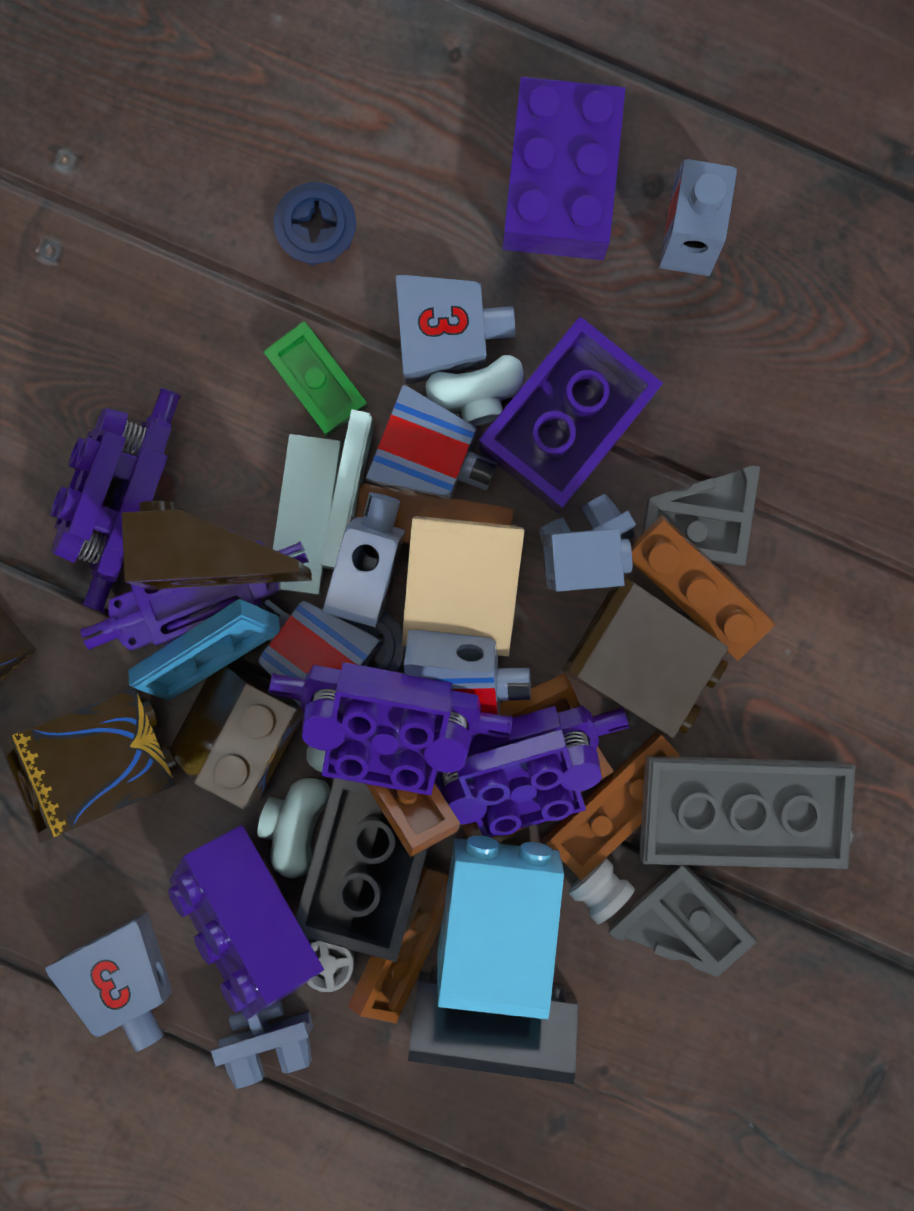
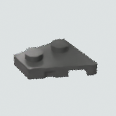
(712, 514)
(685, 923)

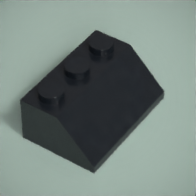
(359, 877)
(496, 1041)

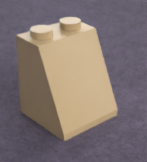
(463, 578)

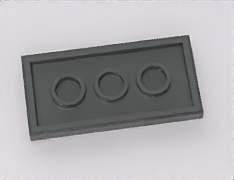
(746, 812)

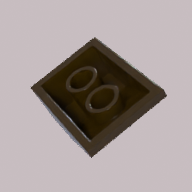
(180, 550)

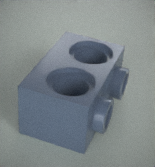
(586, 559)

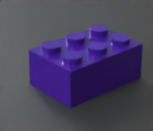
(564, 168)
(569, 414)
(242, 923)

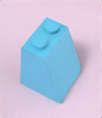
(500, 928)

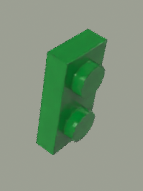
(315, 378)

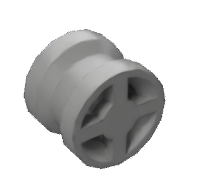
(602, 891)
(336, 971)

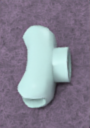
(477, 392)
(291, 825)

